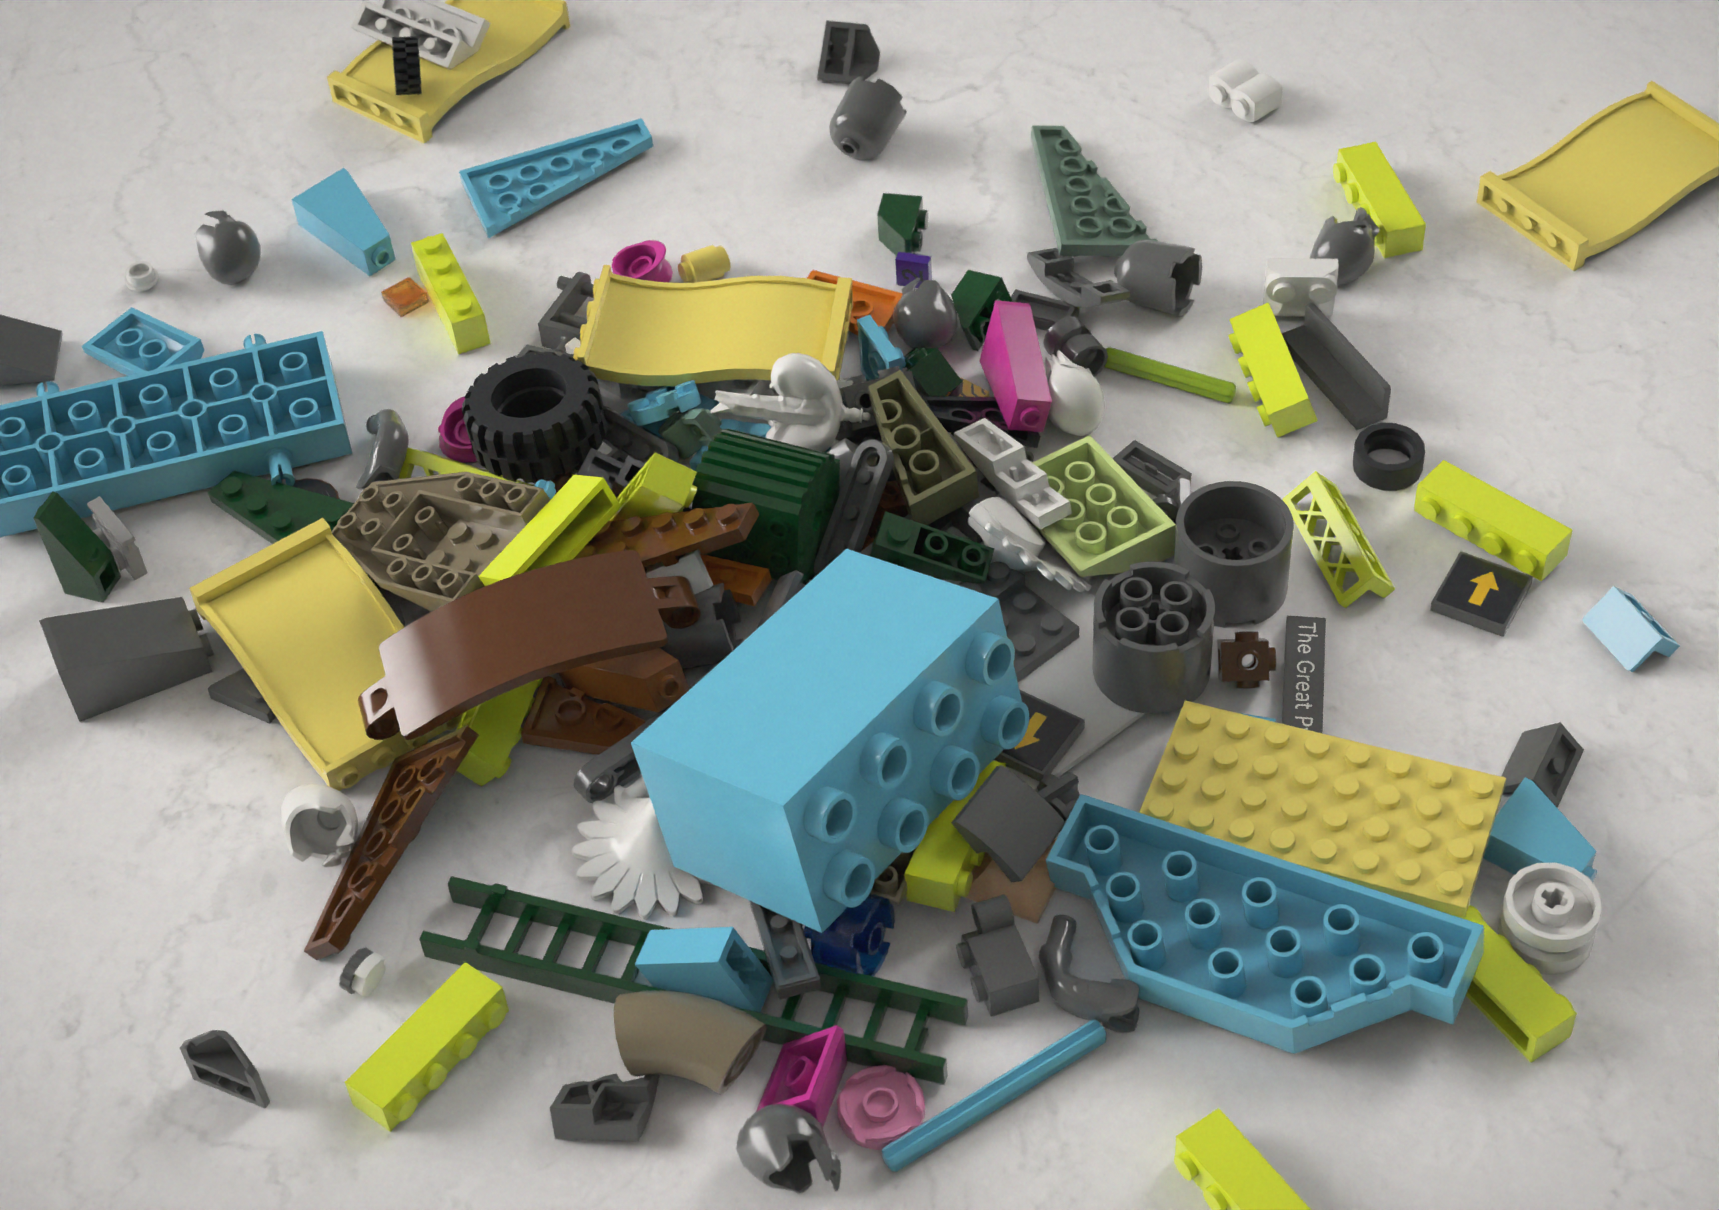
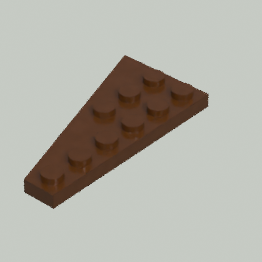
(672, 535)
(392, 823)

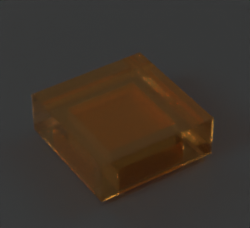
(405, 296)

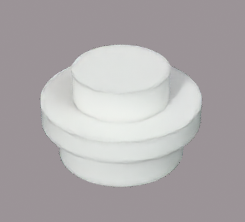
(141, 276)

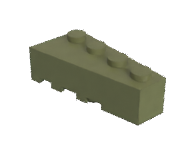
(927, 461)

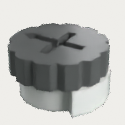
(362, 972)

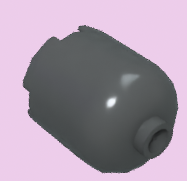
(866, 118)
(1159, 275)
(711, 636)

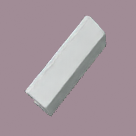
(443, 31)

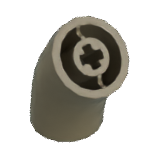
(685, 1037)

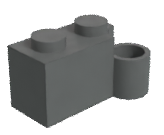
(998, 958)

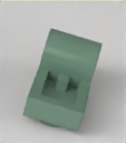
(690, 430)

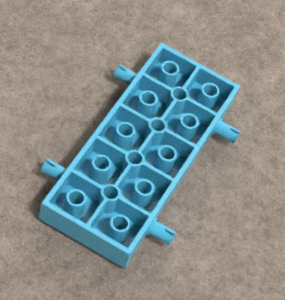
(171, 429)

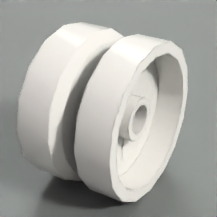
(1551, 916)

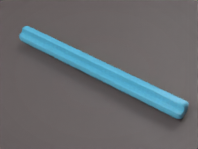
(993, 1095)

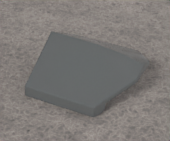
(847, 52)
(222, 1064)

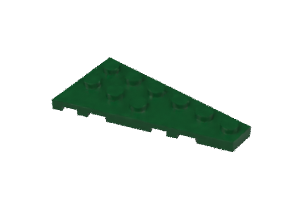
(277, 508)

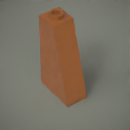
(638, 680)

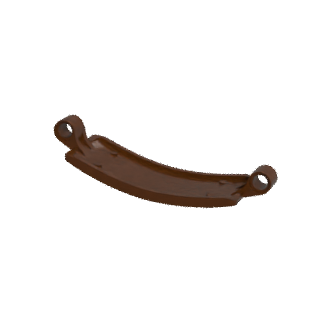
(520, 634)

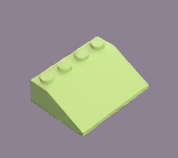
(1110, 516)

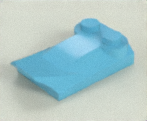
(142, 344)

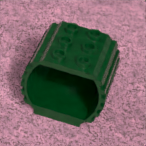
(787, 485)

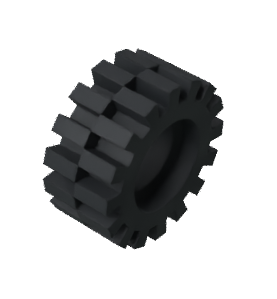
(406, 65)

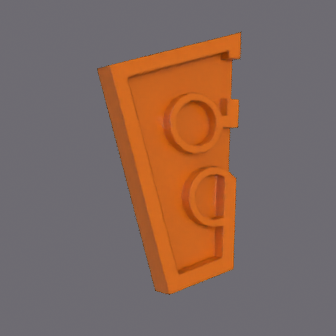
(867, 300)

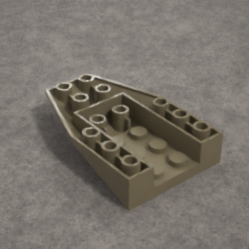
(435, 532)

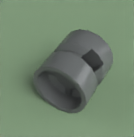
(1076, 343)

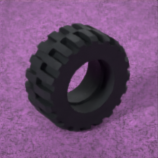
(534, 416)

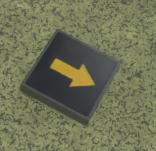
(1481, 593)
(1046, 741)

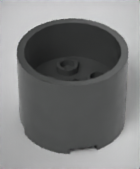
(1237, 546)
(1152, 637)

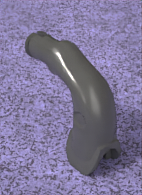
(388, 449)
(1108, 1003)

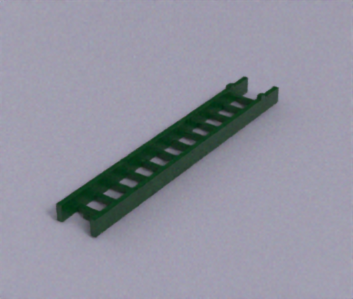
(608, 927)

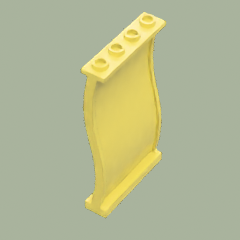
(513, 36)
(1607, 176)
(711, 328)
(310, 641)

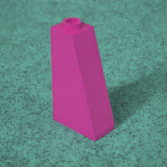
(1016, 367)

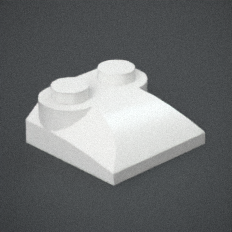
(1299, 282)

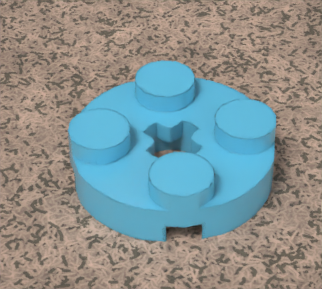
(662, 403)

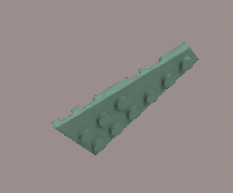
(1082, 206)

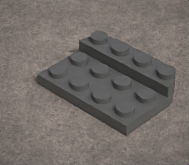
(1029, 621)

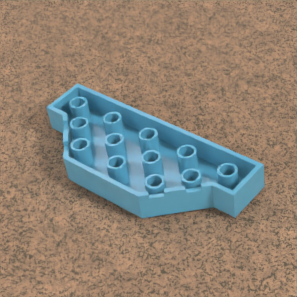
(1256, 936)

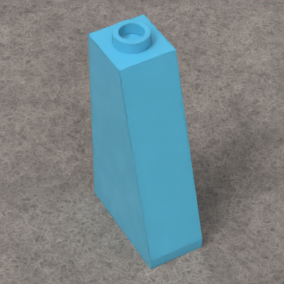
(345, 222)

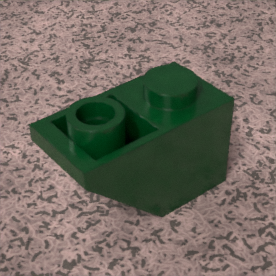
(901, 222)
(975, 302)
(931, 372)

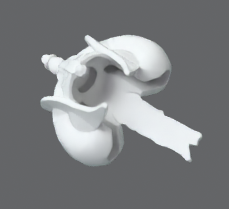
(807, 404)

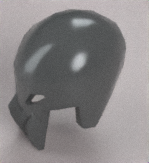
(1349, 244)
(228, 250)
(925, 315)
(781, 1143)

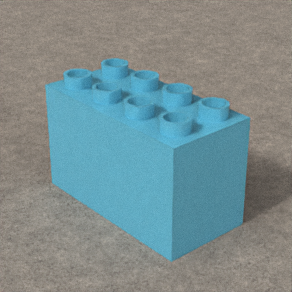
(833, 737)

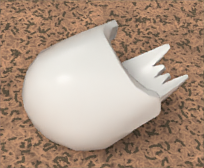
(1075, 396)
(318, 823)

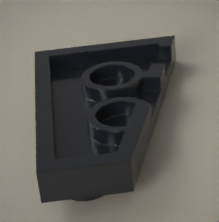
(960, 412)

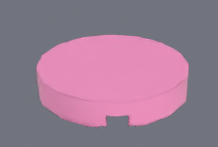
(880, 1106)

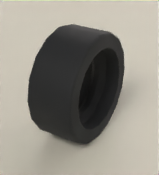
(1388, 476)

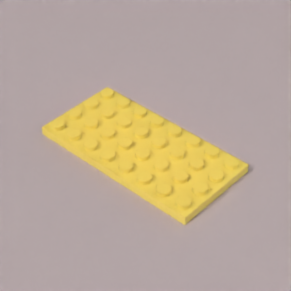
(1329, 804)

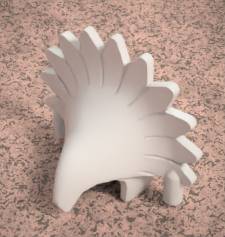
(1021, 544)
(631, 856)

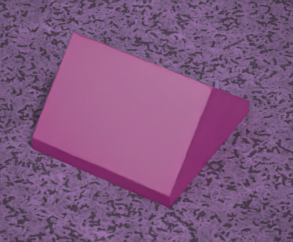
(808, 1073)

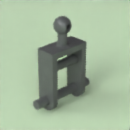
(560, 322)

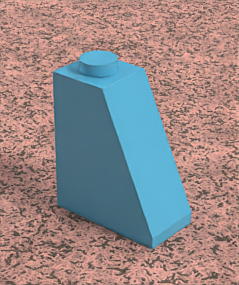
(1535, 831)
(707, 964)

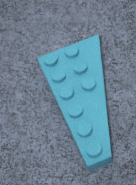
(531, 180)

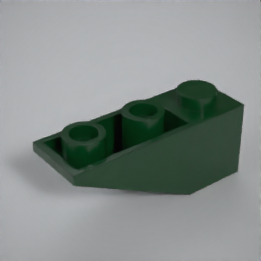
(930, 550)
(77, 554)

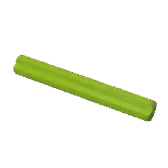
(1170, 375)

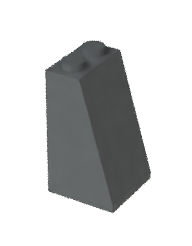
(126, 652)

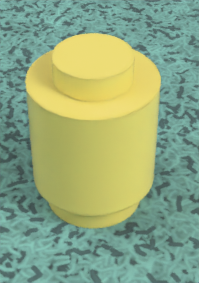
(704, 264)

